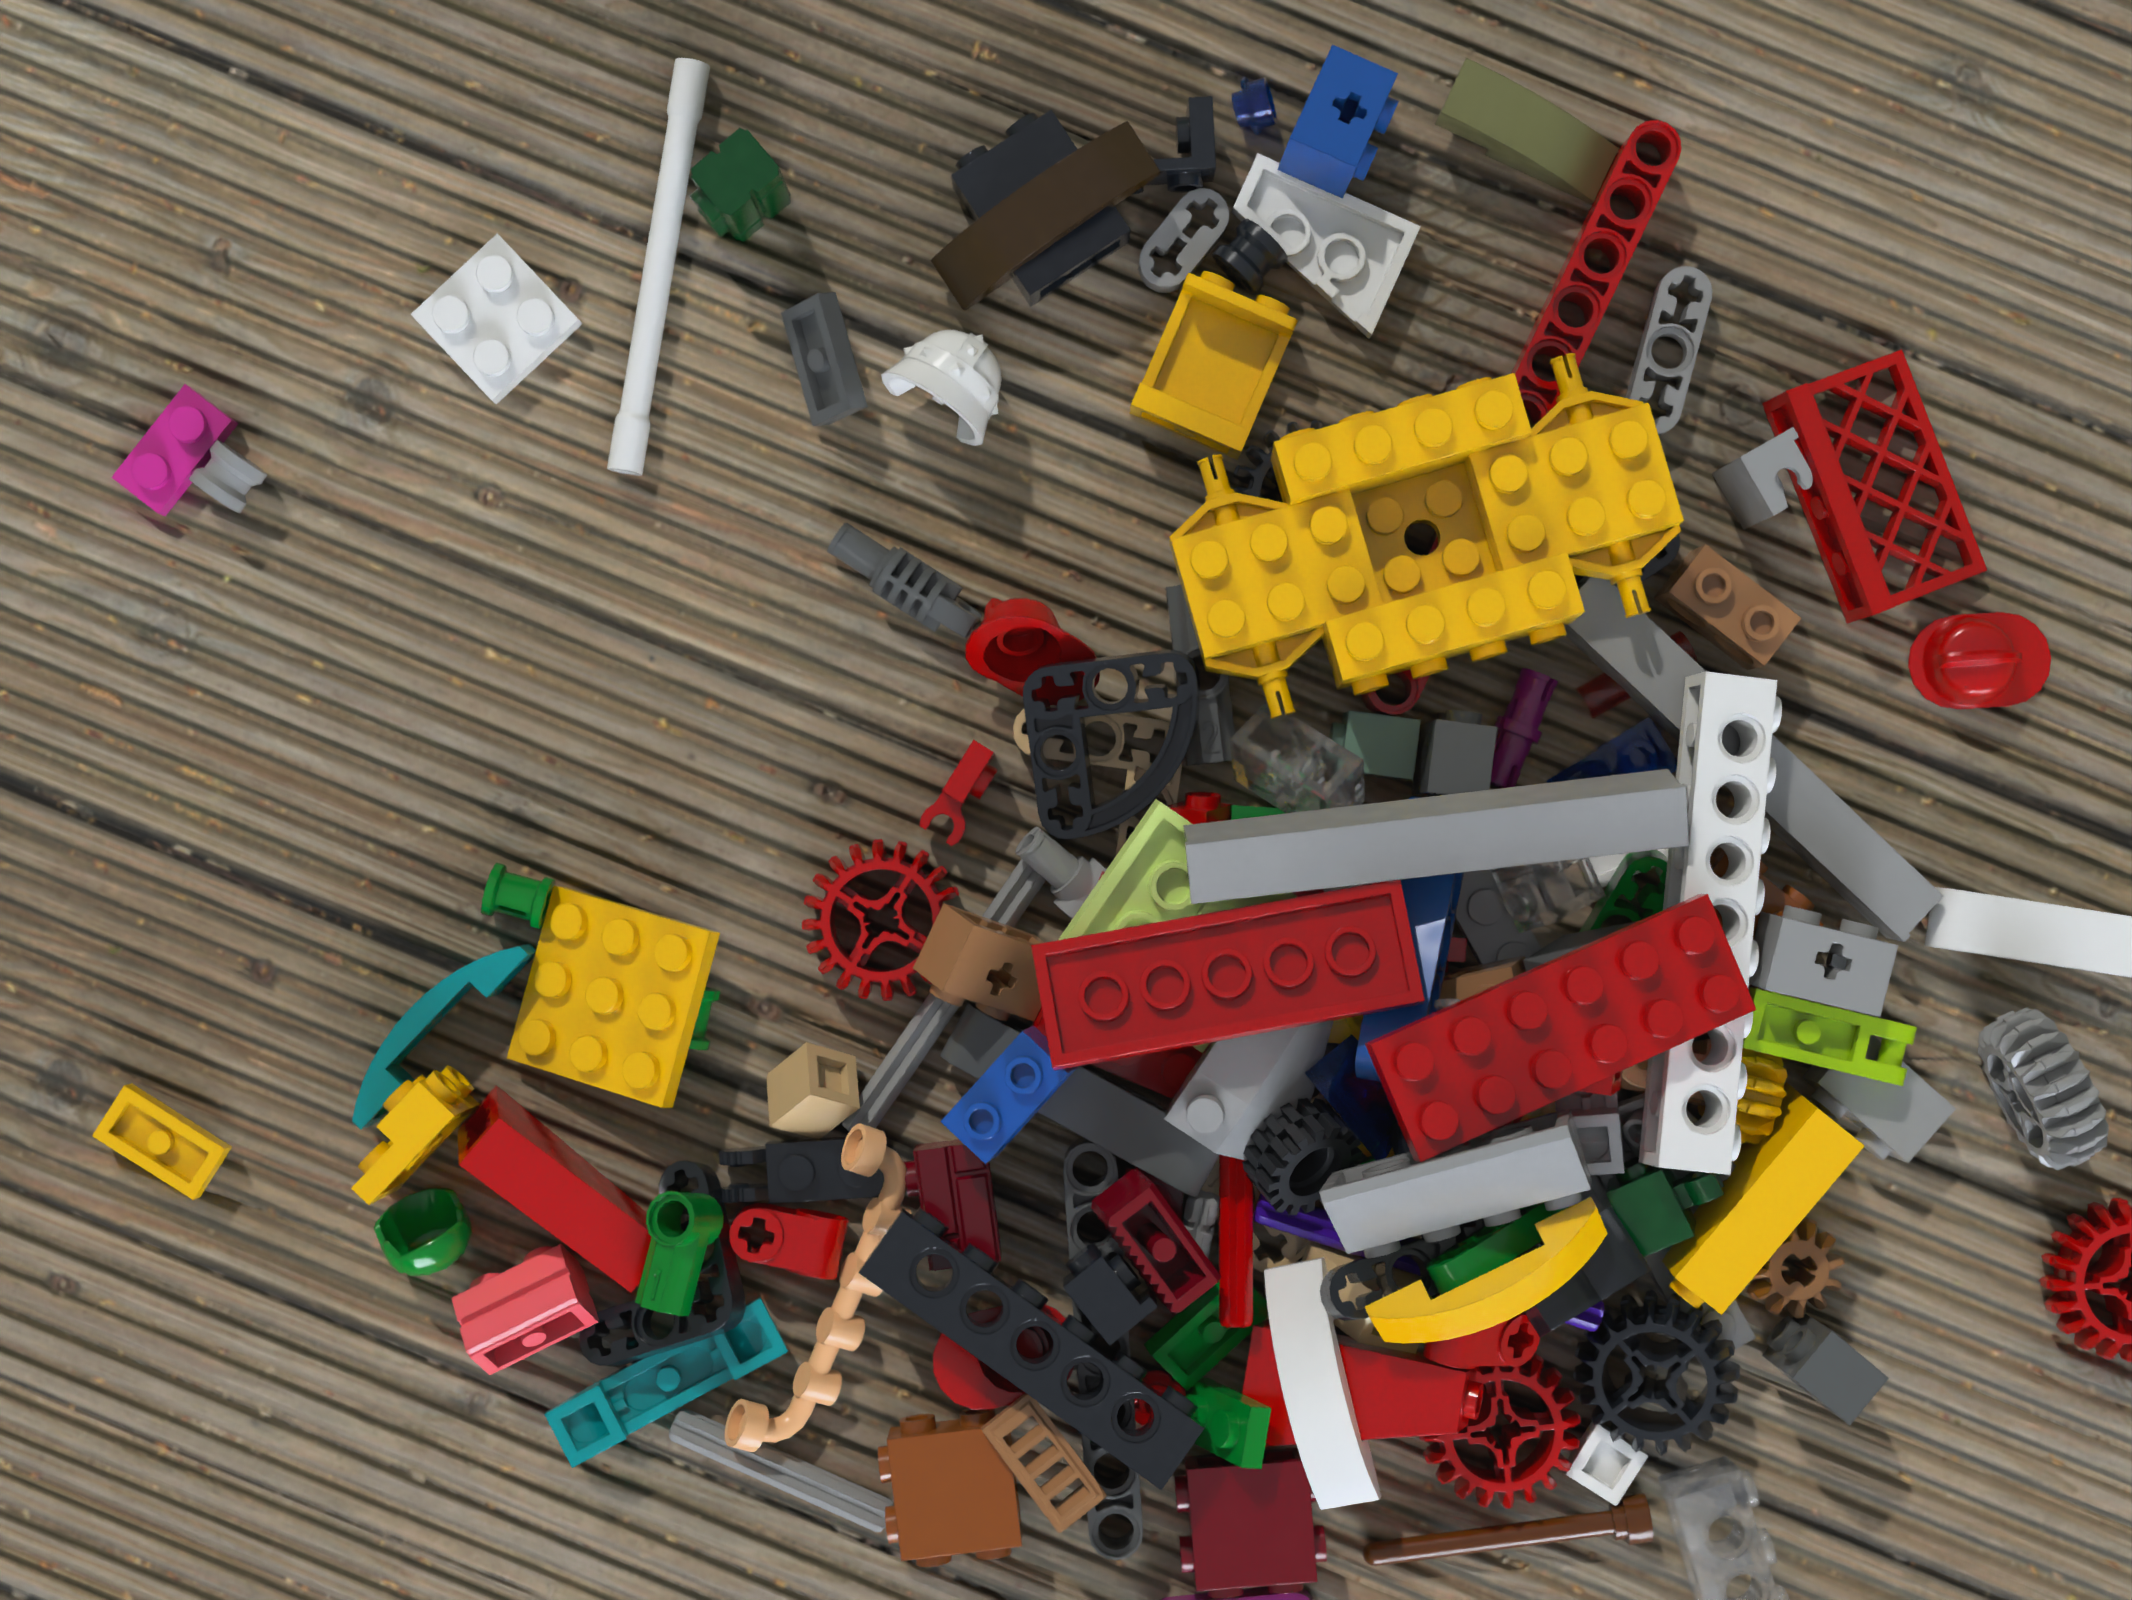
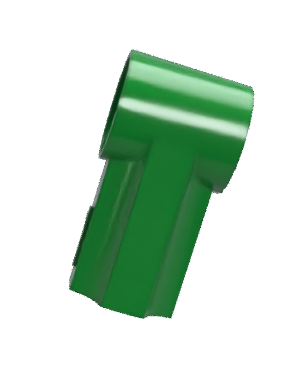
(675, 1254)

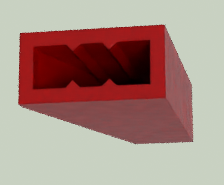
(554, 1187)
(1389, 1389)

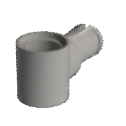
(1069, 875)

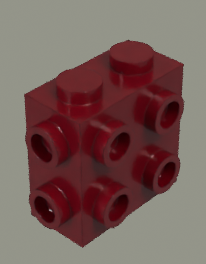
(1249, 1524)

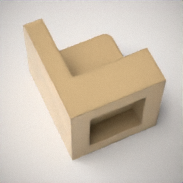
(812, 1091)

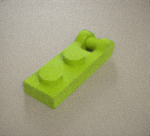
(1827, 1036)

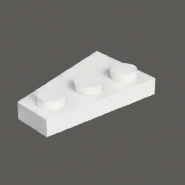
(1334, 243)

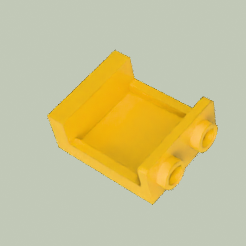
(1214, 363)

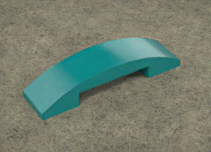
(385, 1074)
(661, 1383)

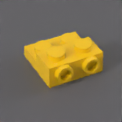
(417, 1124)

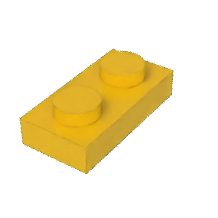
(162, 1141)

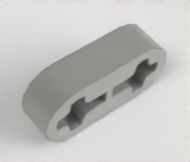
(1172, 232)

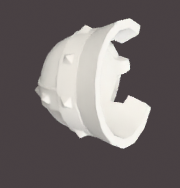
(956, 372)

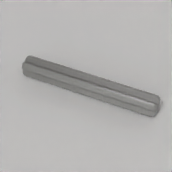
(782, 1471)

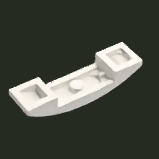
(1317, 1387)

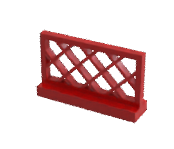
(1835, 514)

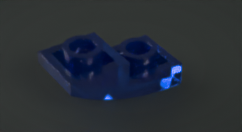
(1631, 751)

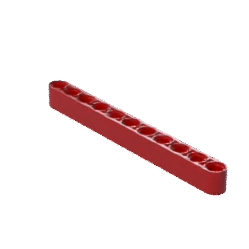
(1587, 289)

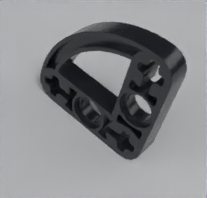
(1069, 721)

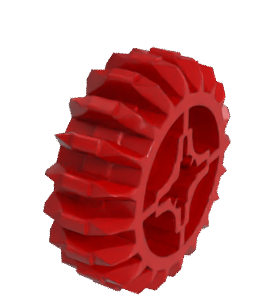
(840, 892)
(2072, 1278)
(1524, 1425)

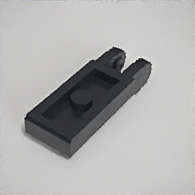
(798, 1173)

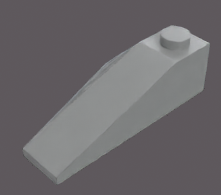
(1245, 1082)

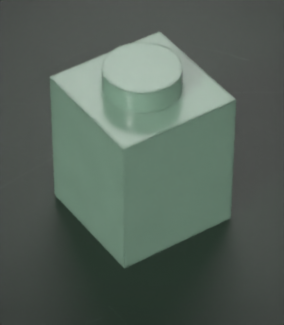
(1382, 741)

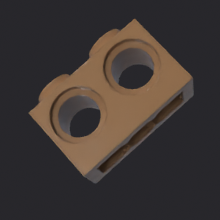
(1727, 608)

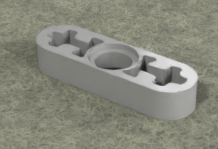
(1664, 306)

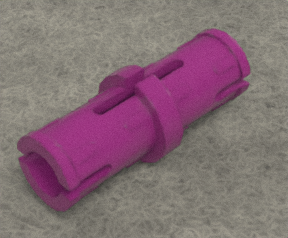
(1520, 726)

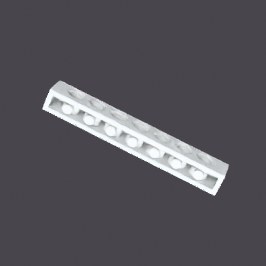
(1704, 766)

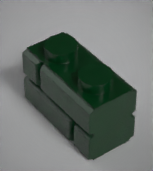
(738, 187)

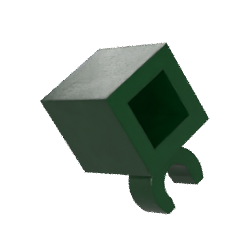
(1657, 1205)

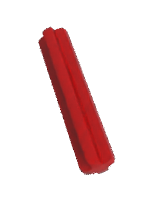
(1235, 1244)

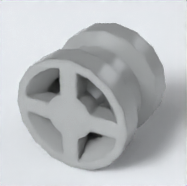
(228, 476)

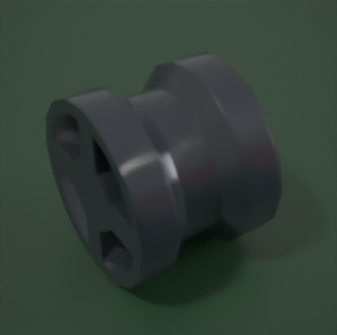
(1250, 256)

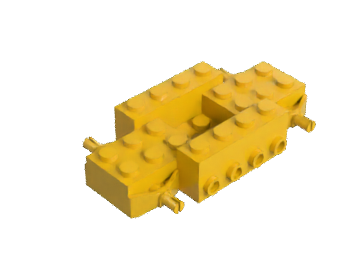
(1510, 515)

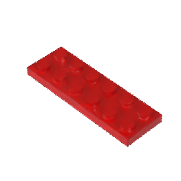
(1227, 974)
(1560, 1027)

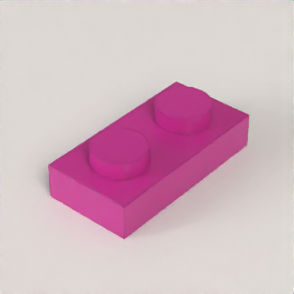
(172, 449)

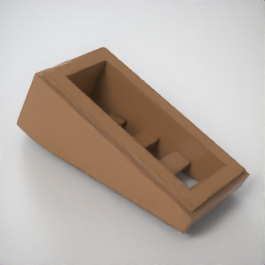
(1077, 1502)

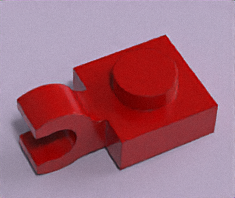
(970, 777)

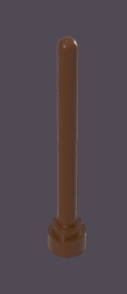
(1626, 1521)

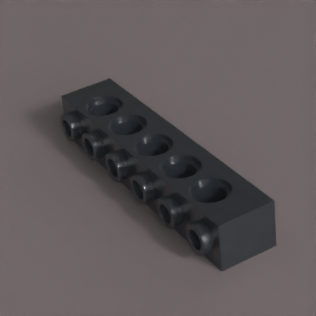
(1150, 1450)

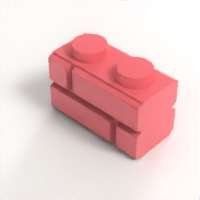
(524, 1308)

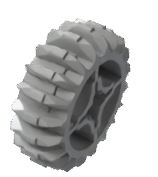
(2043, 1088)

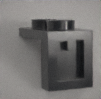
(1196, 138)

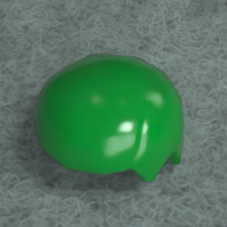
(424, 1231)

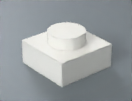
(1604, 1464)

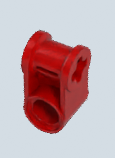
(803, 1239)
(1501, 1345)

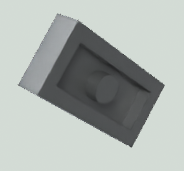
(824, 359)

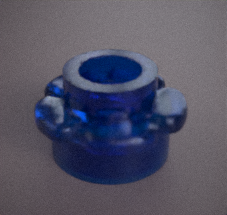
(1254, 105)

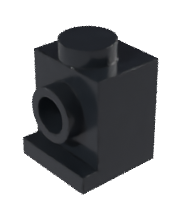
(1107, 1292)

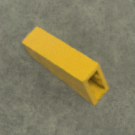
(1761, 1203)

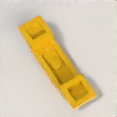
(1499, 1294)

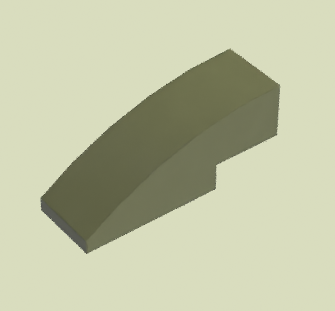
(1526, 131)

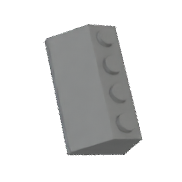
(1476, 1180)

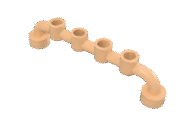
(838, 1325)

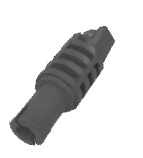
(906, 582)

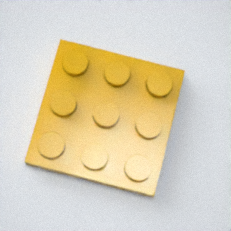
(613, 996)

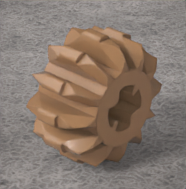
(1808, 1282)

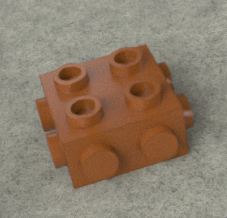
(949, 1490)

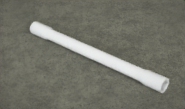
(684, 113)

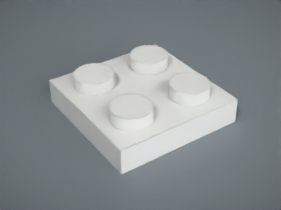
(496, 318)

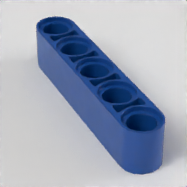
(1431, 915)

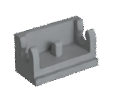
(1753, 482)

